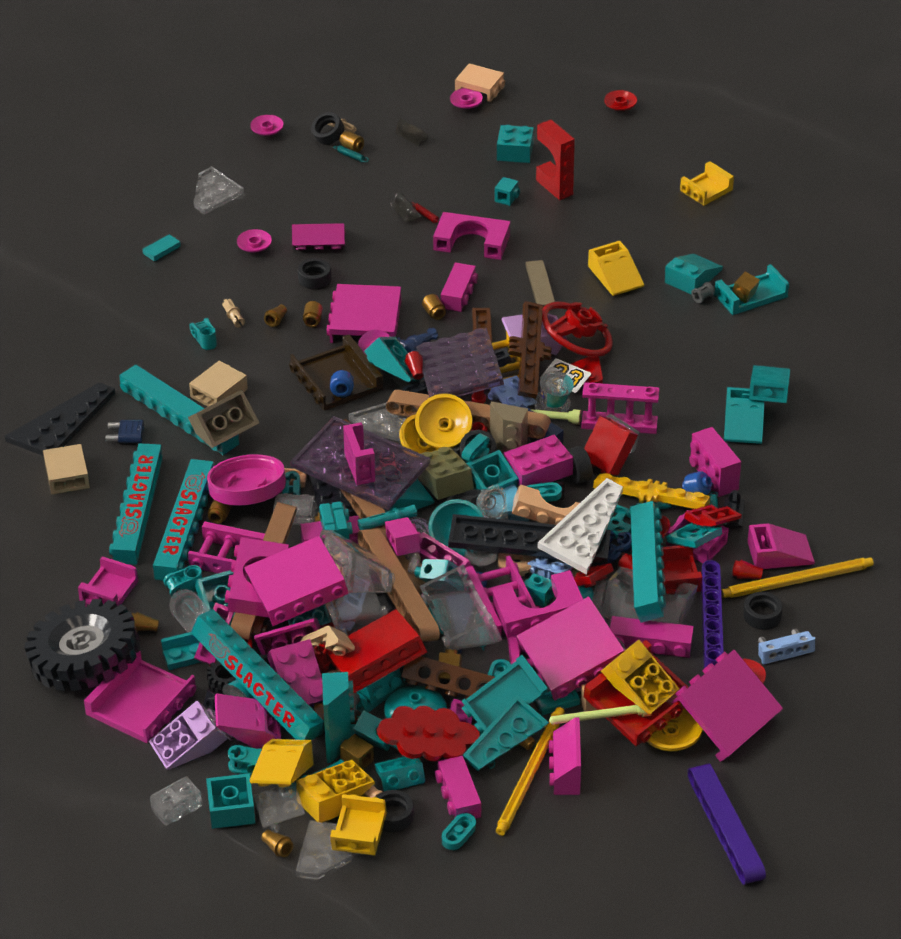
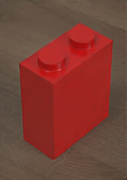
(609, 445)

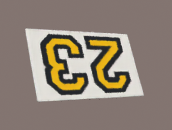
(578, 375)

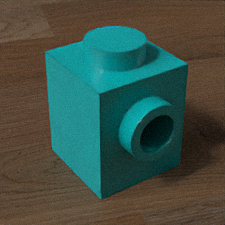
(507, 191)
(539, 589)

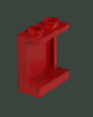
(679, 568)

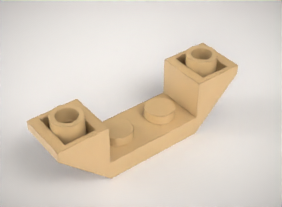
(332, 639)

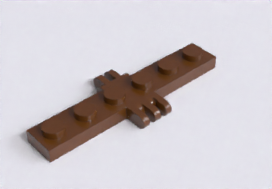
(529, 349)

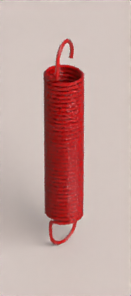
(426, 213)

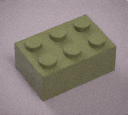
(446, 474)

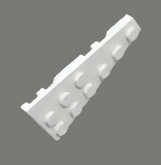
(582, 530)

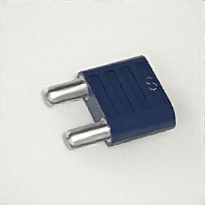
(129, 431)

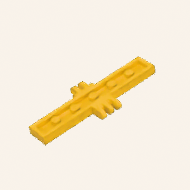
(656, 492)

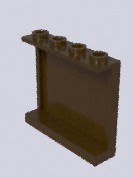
(317, 371)

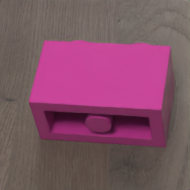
(403, 536)

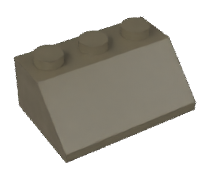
(224, 419)
(508, 426)

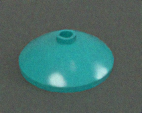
(441, 519)
(413, 697)

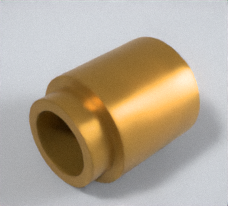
(352, 141)
(434, 306)
(312, 314)
(218, 512)

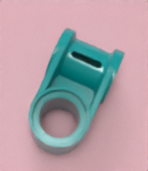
(204, 334)
(183, 579)
(245, 761)

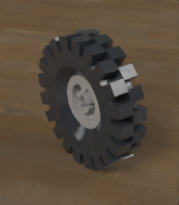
(82, 644)

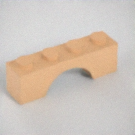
(531, 505)

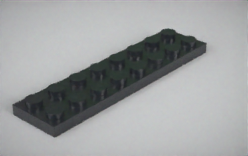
(508, 536)

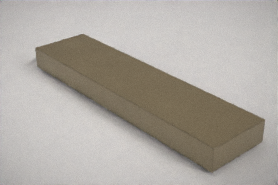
(539, 282)

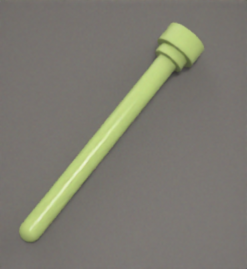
(573, 416)
(596, 714)

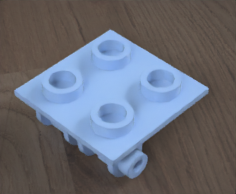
(509, 393)
(548, 566)

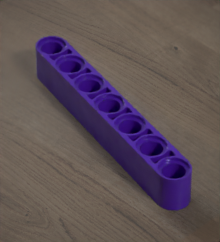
(711, 612)
(726, 824)

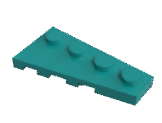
(508, 730)

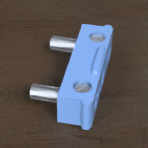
(786, 646)

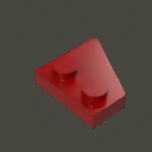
(592, 365)
(595, 573)

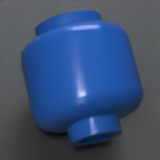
(342, 383)
(697, 482)

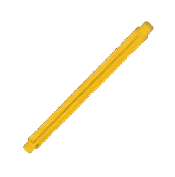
(796, 577)
(527, 776)

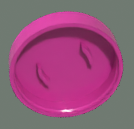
(246, 479)

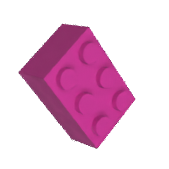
(716, 459)
(540, 461)
(299, 669)

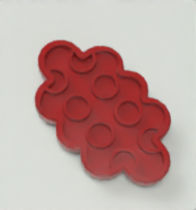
(427, 733)

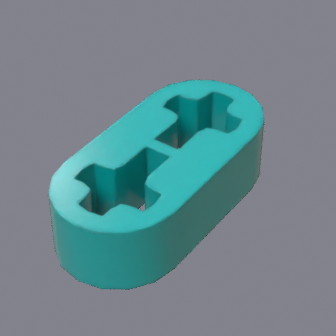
(475, 447)
(296, 487)

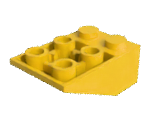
(615, 268)
(640, 678)
(282, 762)
(323, 790)

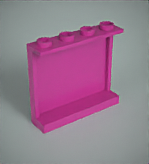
(364, 309)
(296, 580)
(570, 647)
(139, 699)
(728, 702)

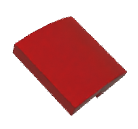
(711, 515)

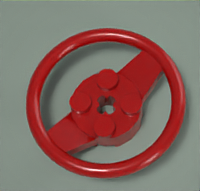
(580, 323)

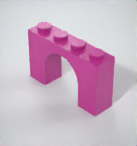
(455, 225)
(242, 595)
(519, 618)

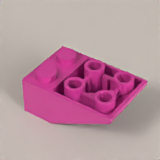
(778, 547)
(246, 720)

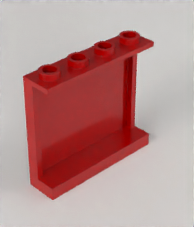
(379, 650)
(634, 727)

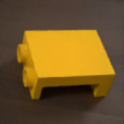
(708, 185)
(359, 825)

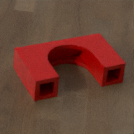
(560, 177)

